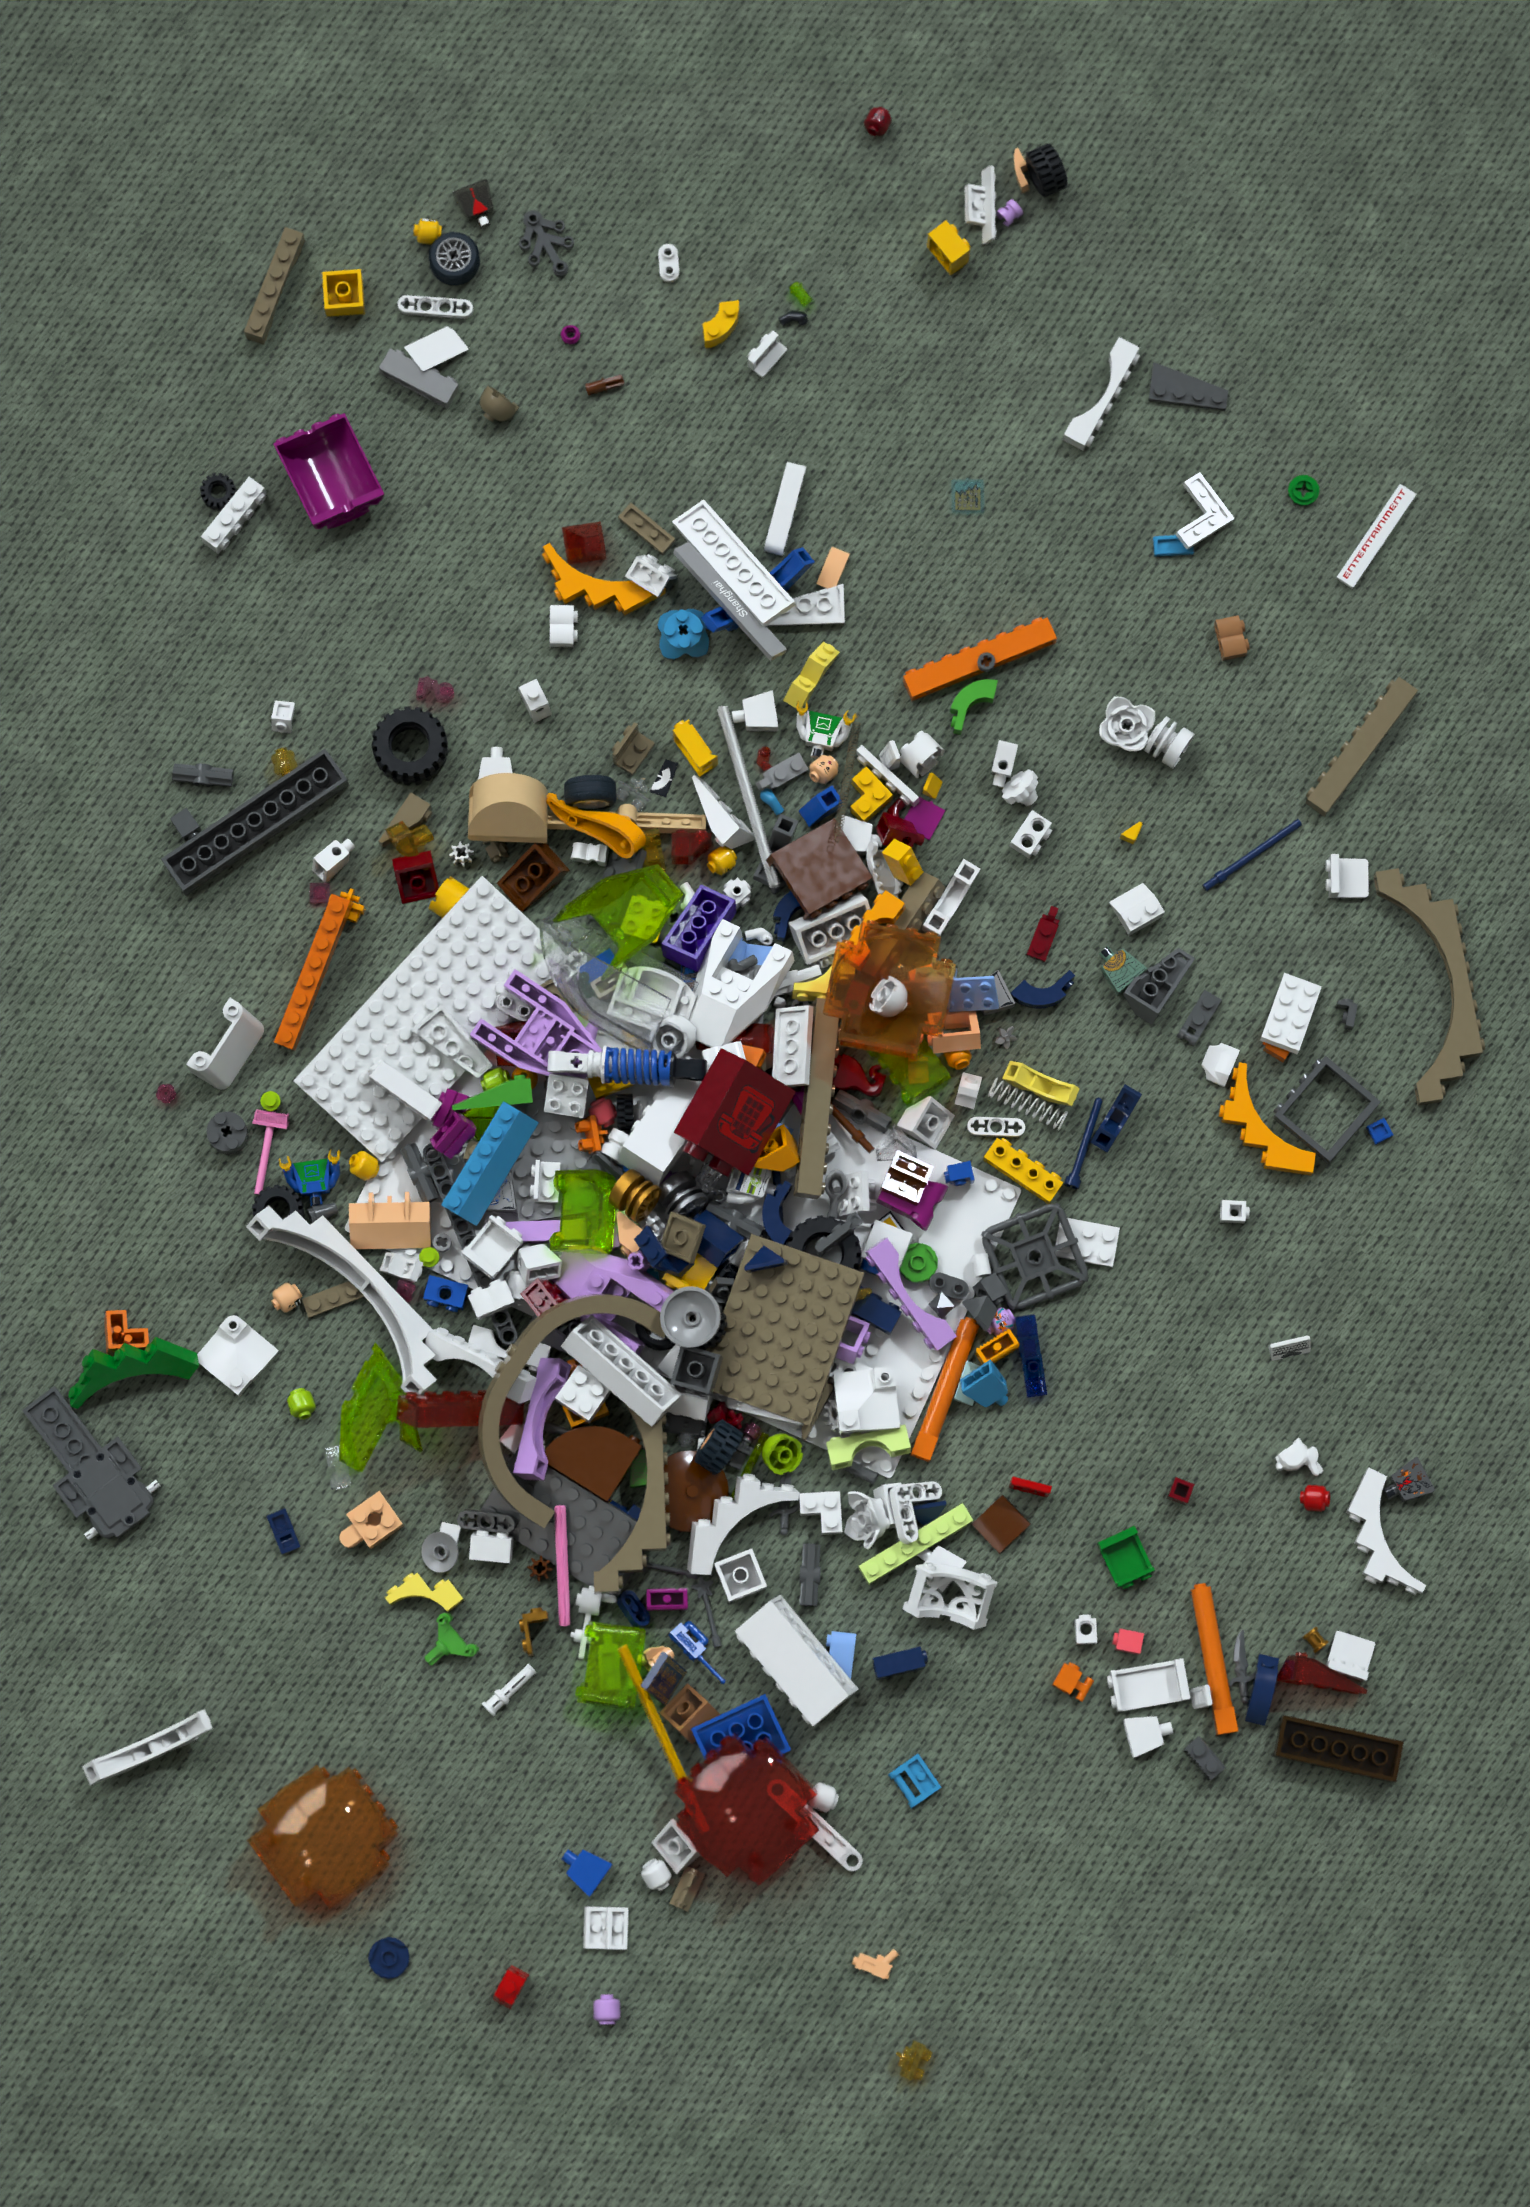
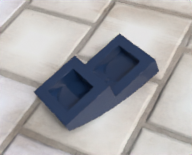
(283, 1530)

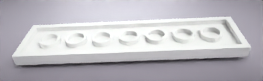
(734, 563)

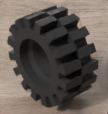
(214, 481)
(625, 1115)

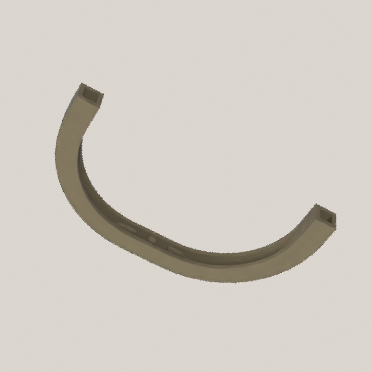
(511, 1367)

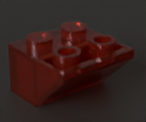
(689, 846)

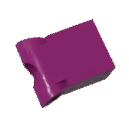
(923, 1212)

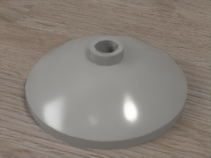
(677, 1312)

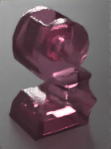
(443, 692)

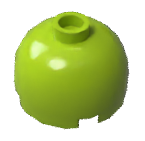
(782, 1453)

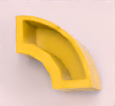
(722, 325)

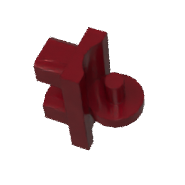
(723, 1412)

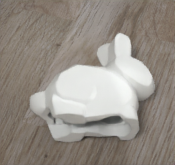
(1298, 1456)

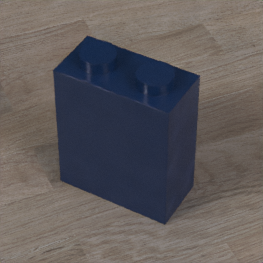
(718, 1240)
(899, 1663)

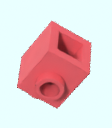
(1128, 1641)

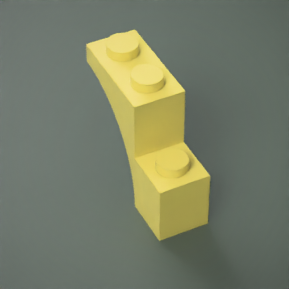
(811, 674)
(812, 989)
(1043, 1086)
(414, 1586)

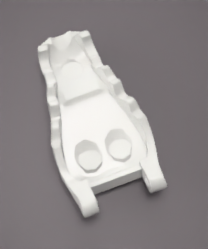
(881, 872)

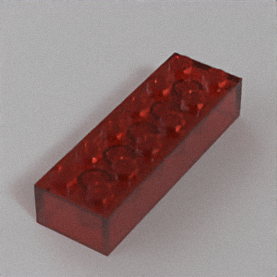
(451, 1409)

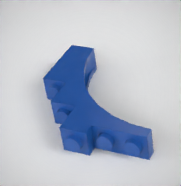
(784, 573)

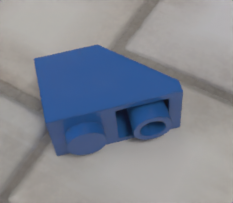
(820, 806)

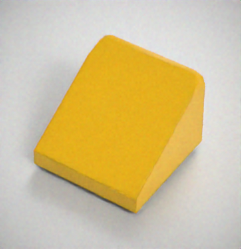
(932, 786)
(1131, 834)

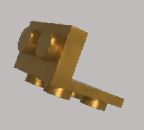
(536, 1615)

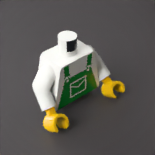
(822, 730)

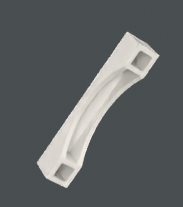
(1082, 427)
(454, 1347)

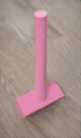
(270, 1120)

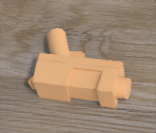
(879, 1967)

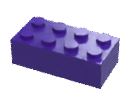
(696, 926)

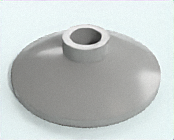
(432, 1552)

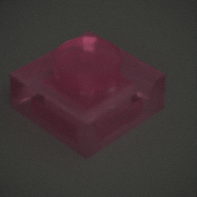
(319, 893)

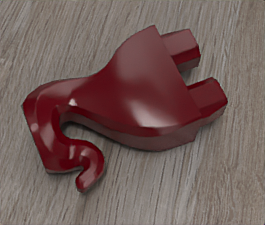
(852, 1077)

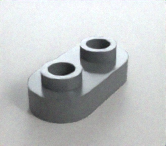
(948, 1286)

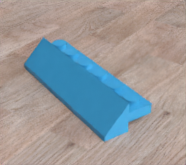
(490, 1163)

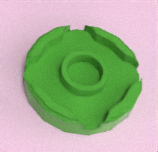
(919, 1263)

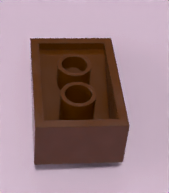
(533, 876)

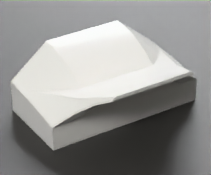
(1219, 1063)

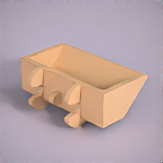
(390, 1224)

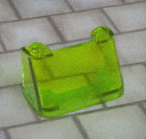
(585, 1212)
(606, 1678)

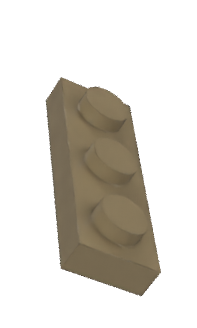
(646, 528)
(331, 1298)

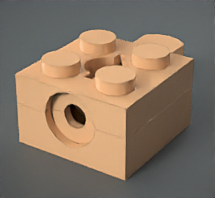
(371, 1522)

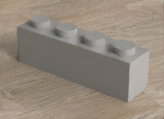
(426, 383)

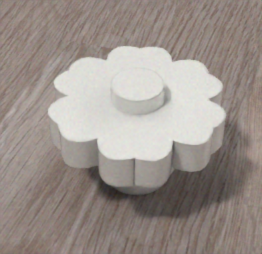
(1021, 788)

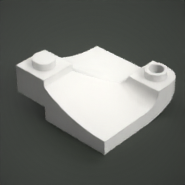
(236, 1355)
(866, 1400)

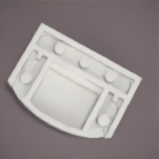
(669, 985)

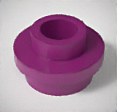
(570, 328)

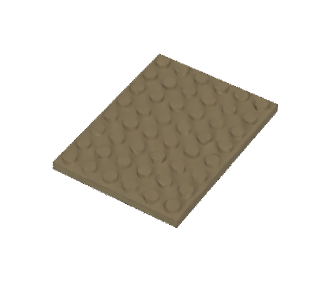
(784, 1330)

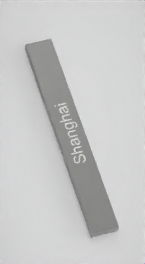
(729, 601)

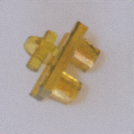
(910, 2059)

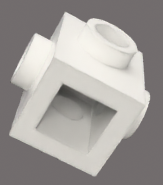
(743, 897)

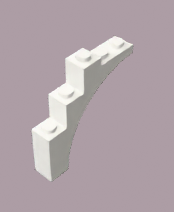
(726, 1514)
(1370, 1537)
(148, 1748)

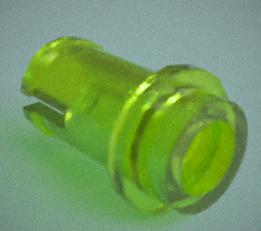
(799, 292)

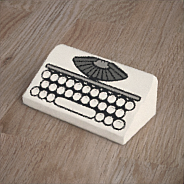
(1290, 1348)

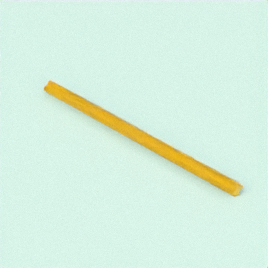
(652, 1712)

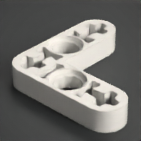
(905, 1503)

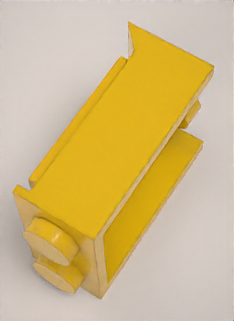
(694, 748)

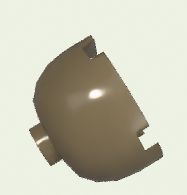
(497, 405)

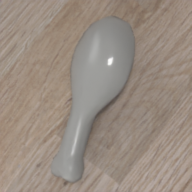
(834, 1187)

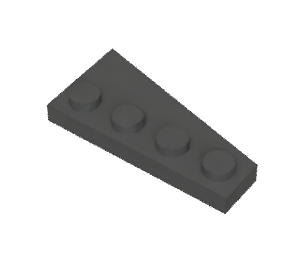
(1181, 389)

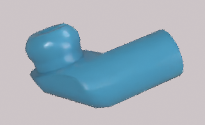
(769, 798)

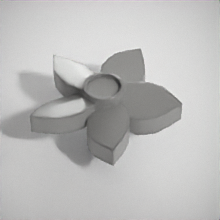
(1006, 1037)

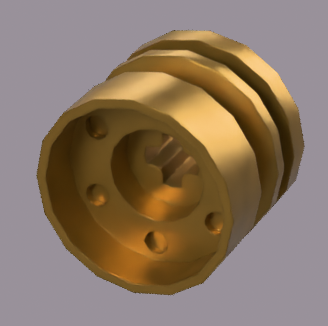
(634, 1195)

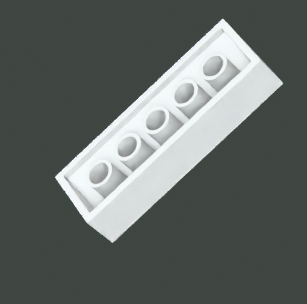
(621, 1370)

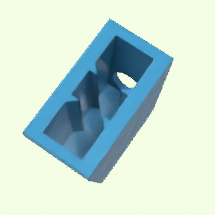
(985, 1385)

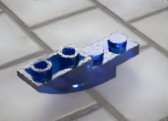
(1030, 1355)

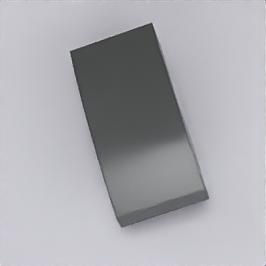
(721, 1289)

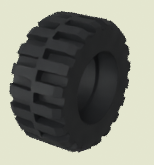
(415, 770)
(822, 1227)

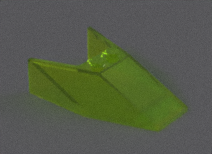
(628, 908)

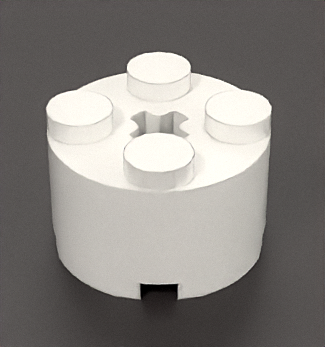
(921, 754)
(675, 1033)

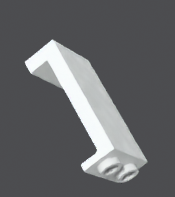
(1148, 1685)

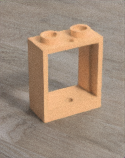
(958, 1040)

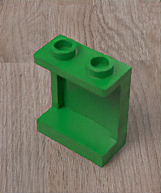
(1125, 1558)

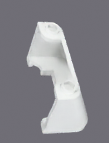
(231, 1051)

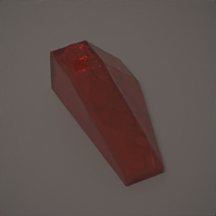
(1306, 1671)

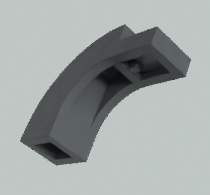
(781, 836)

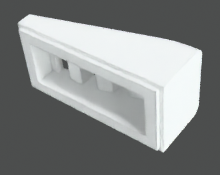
(890, 756)
(1201, 1697)

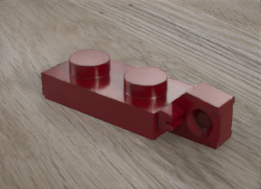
(1044, 935)

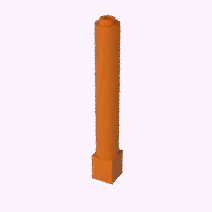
(945, 1389)
(1213, 1658)

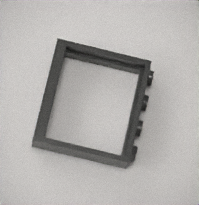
(1294, 1094)

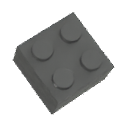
(696, 1370)

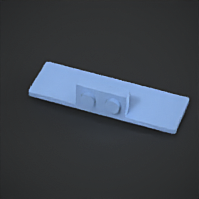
(974, 994)

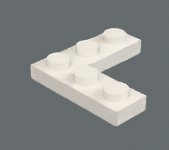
(1214, 517)

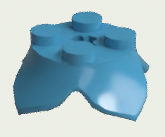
(675, 645)

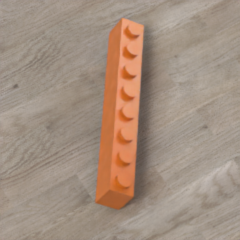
(963, 665)
(313, 972)

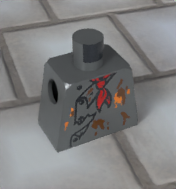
(1409, 1482)

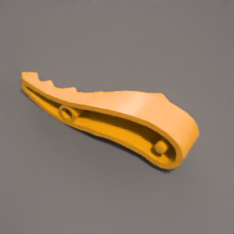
(610, 828)

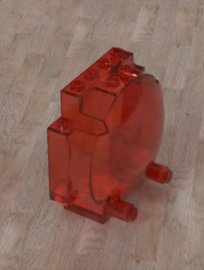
(746, 1808)

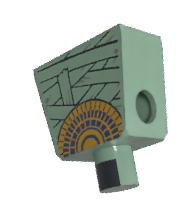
(1120, 969)

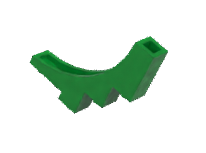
(130, 1361)

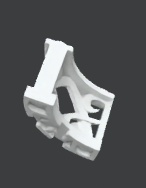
(922, 1605)

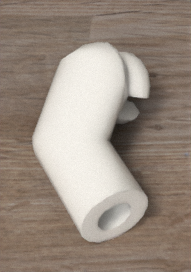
(688, 892)

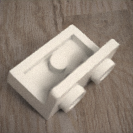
(766, 355)

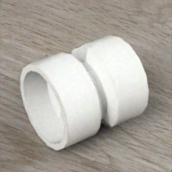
(611, 1148)

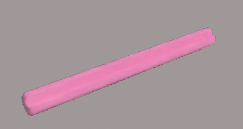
(562, 1565)

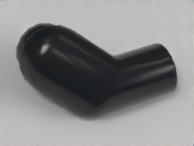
(794, 316)

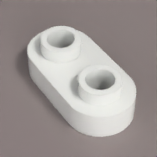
(668, 262)
(514, 1006)

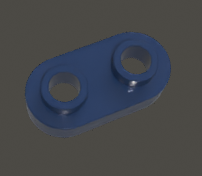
(634, 1609)

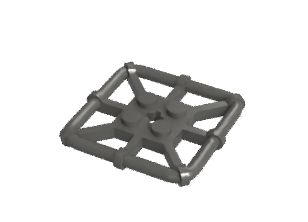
(1041, 1244)

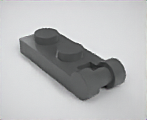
(1199, 1017)

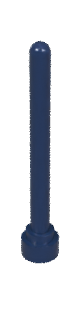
(1074, 1178)

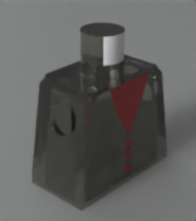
(475, 202)

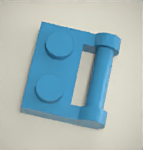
(919, 1775)

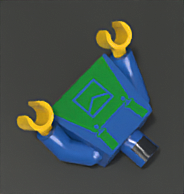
(312, 1177)

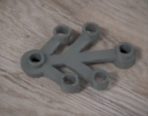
(545, 240)

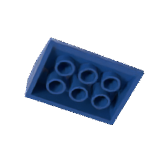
(747, 1721)

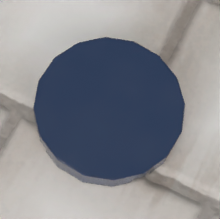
(389, 1957)

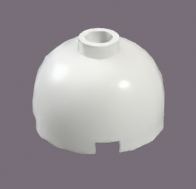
(889, 997)

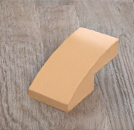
(1020, 167)
(833, 568)

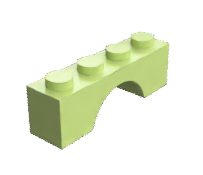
(843, 1450)

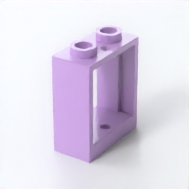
(849, 1353)

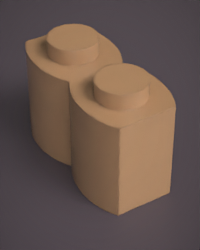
(1231, 638)

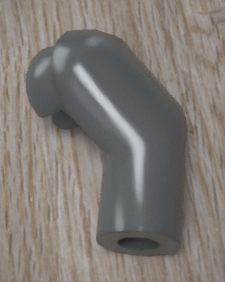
(737, 966)

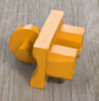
(356, 909)

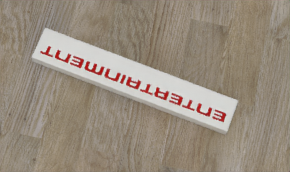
(1376, 536)

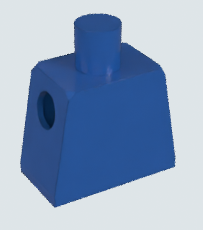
(586, 1869)

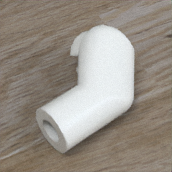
(760, 934)

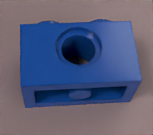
(436, 1285)

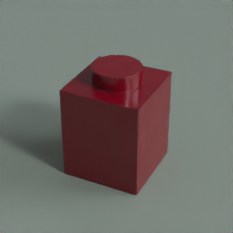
(1180, 1491)

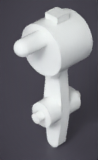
(589, 1605)

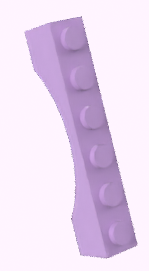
(885, 1259)
(531, 1457)

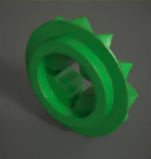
(1310, 484)

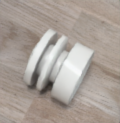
(1169, 742)

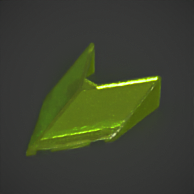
(371, 1410)

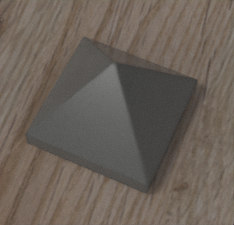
(941, 1304)

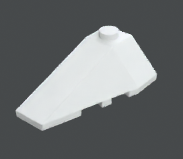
(725, 826)

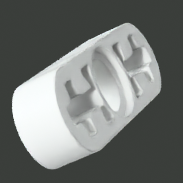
(1011, 1121)

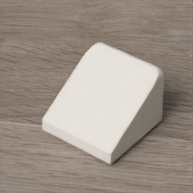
(451, 1529)

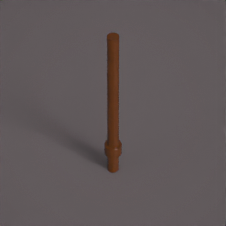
(857, 1135)

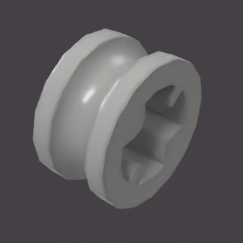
(444, 1236)

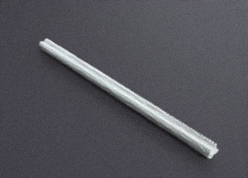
(747, 794)

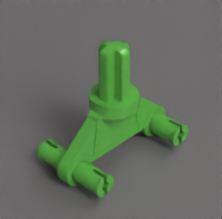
(449, 1642)

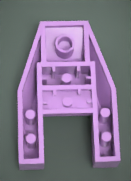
(548, 1029)
(611, 1275)

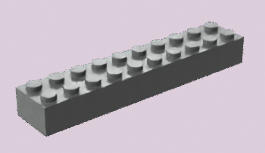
(255, 822)

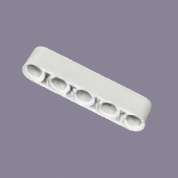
(784, 508)

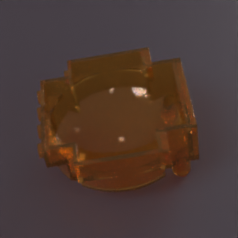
(912, 961)
(323, 1836)

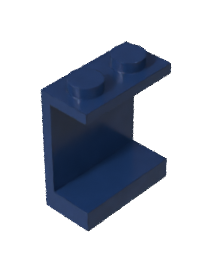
(658, 1256)

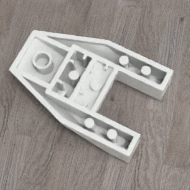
(728, 1000)

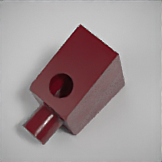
(893, 827)

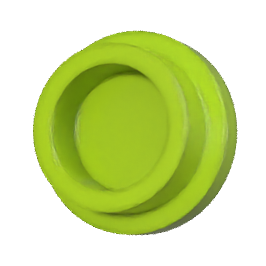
(270, 1101)
(429, 1257)

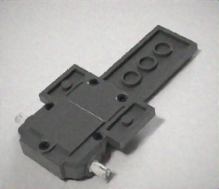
(98, 1477)

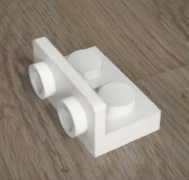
(544, 1189)

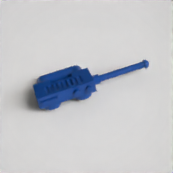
(689, 1647)

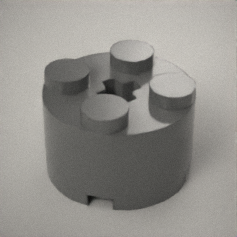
(232, 1143)

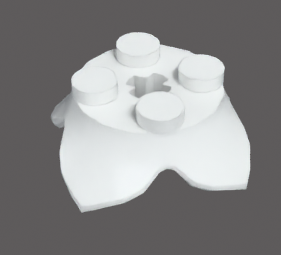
(1122, 711)
(868, 1521)

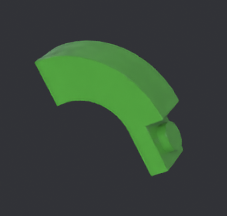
(970, 695)

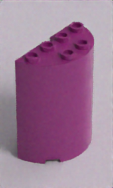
(330, 472)

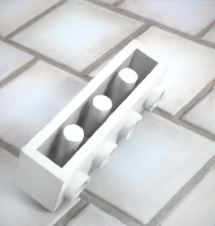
(234, 515)

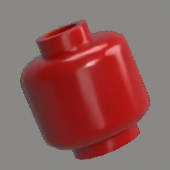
(1315, 1498)

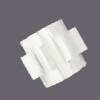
(460, 848)

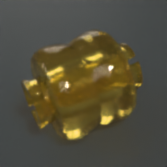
(283, 761)

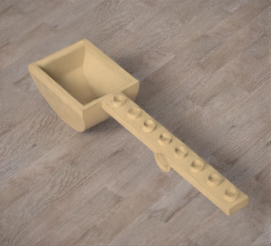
(516, 810)

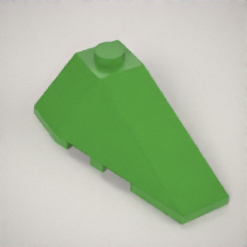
(511, 1091)

